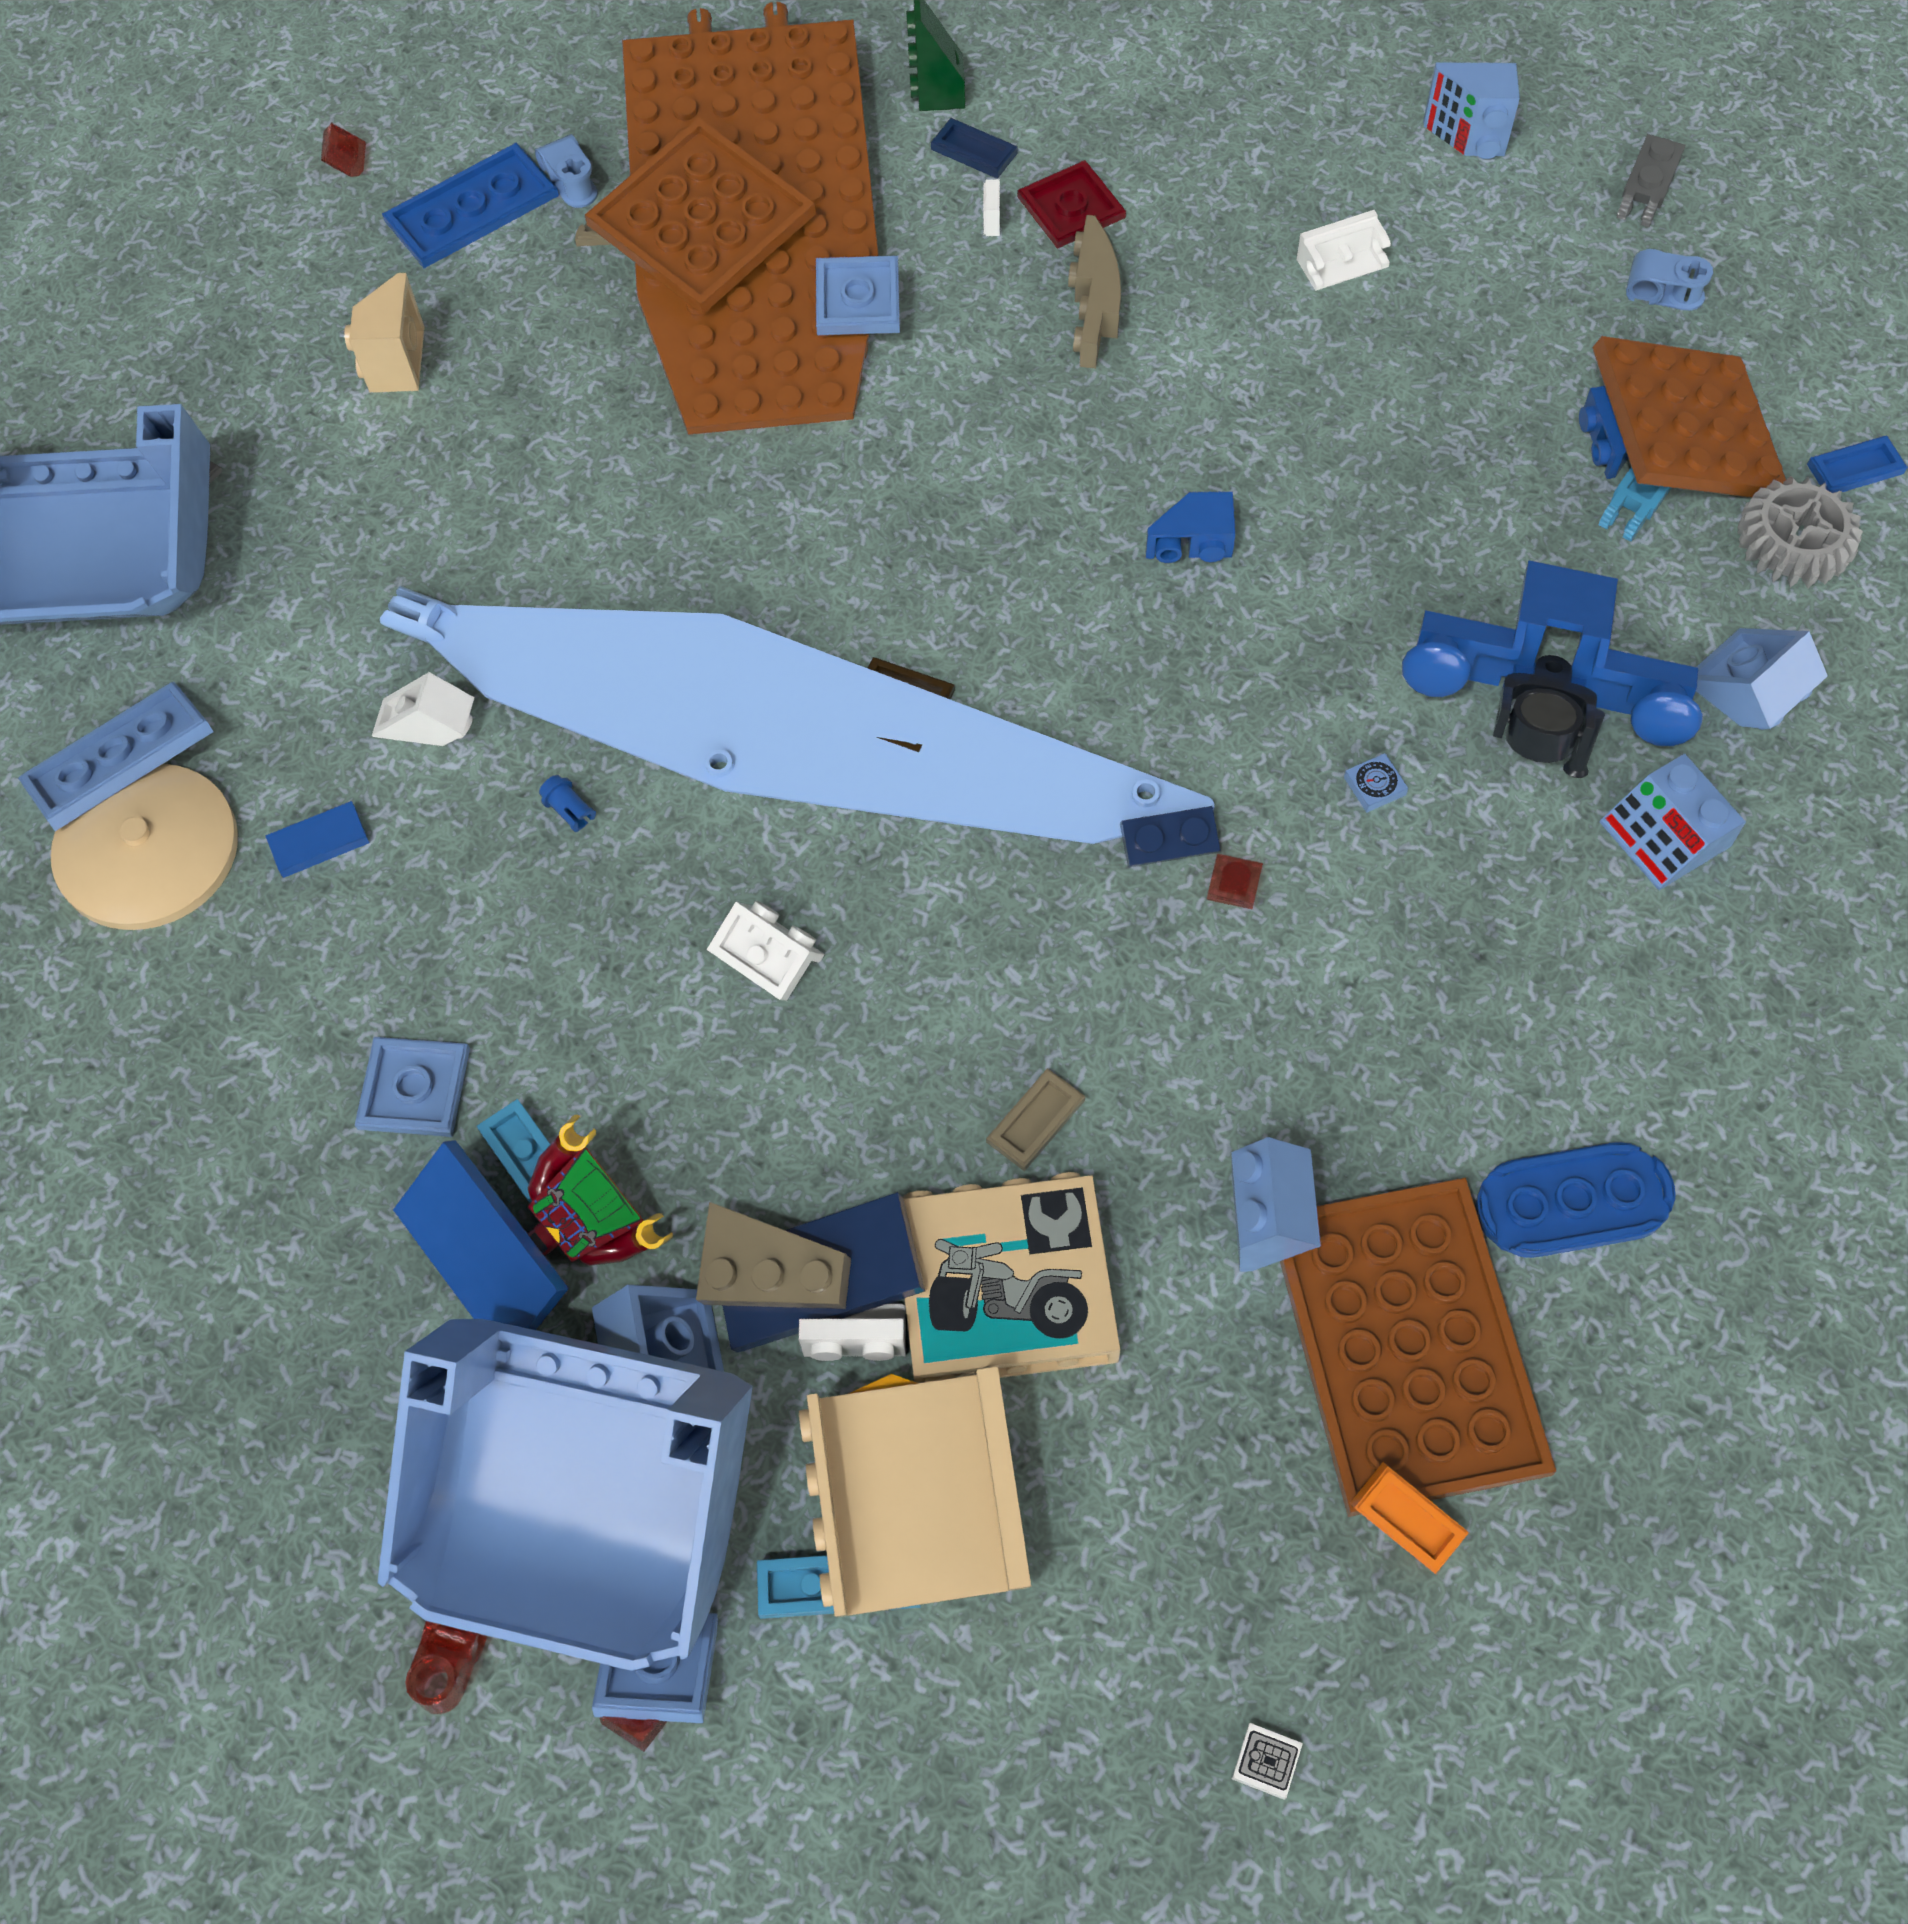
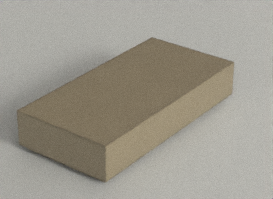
(1035, 1119)

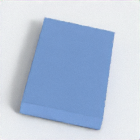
(114, 755)

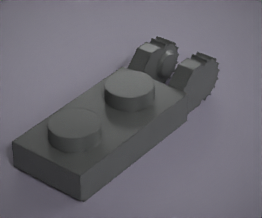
(1651, 176)

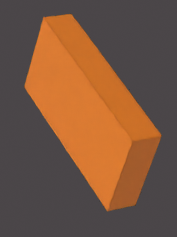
(1409, 1517)

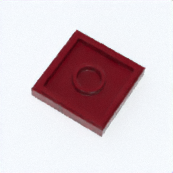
(1066, 198)

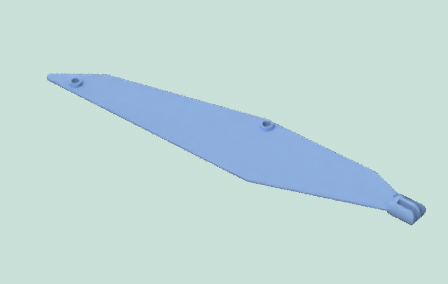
(781, 718)

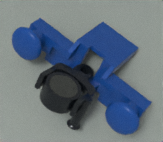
(1556, 699)

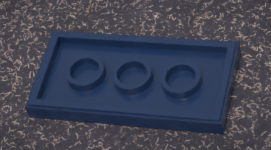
(881, 1271)

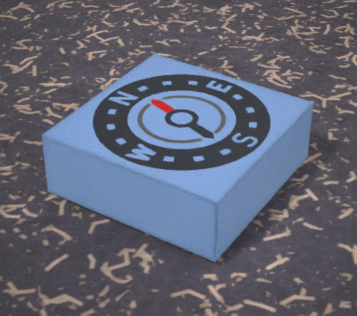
(1375, 782)

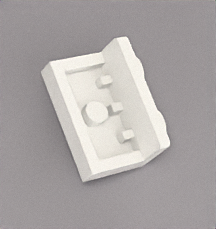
(872, 1334)

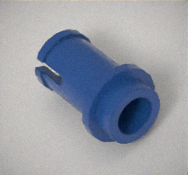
(559, 795)

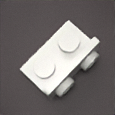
(764, 948)

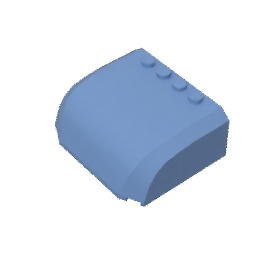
(106, 526)
(562, 1491)

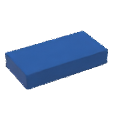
(1857, 465)
(317, 839)

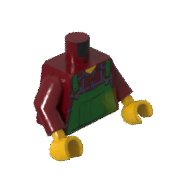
(584, 1207)

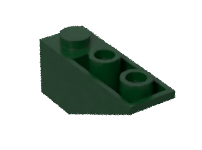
(938, 62)

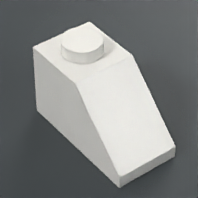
(425, 712)

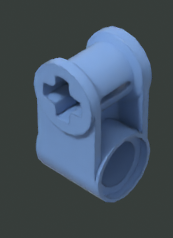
(568, 171)
(1665, 278)

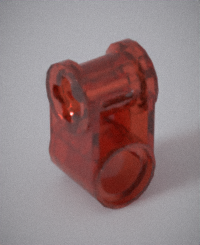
(448, 1653)

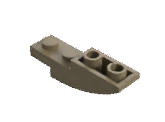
(1097, 290)

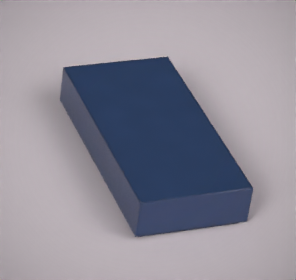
(974, 148)

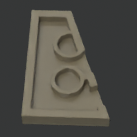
(767, 1266)

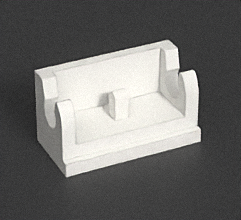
(1343, 250)

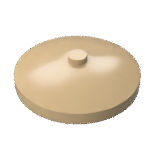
(147, 851)

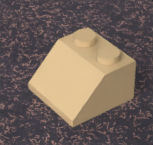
(387, 337)

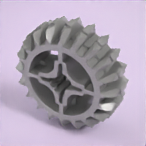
(1824, 545)

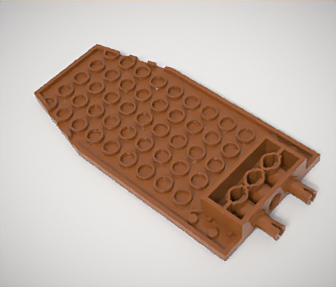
(798, 110)

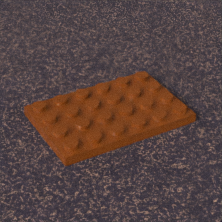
(1414, 1346)

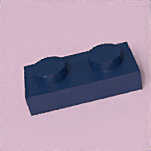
(1170, 836)

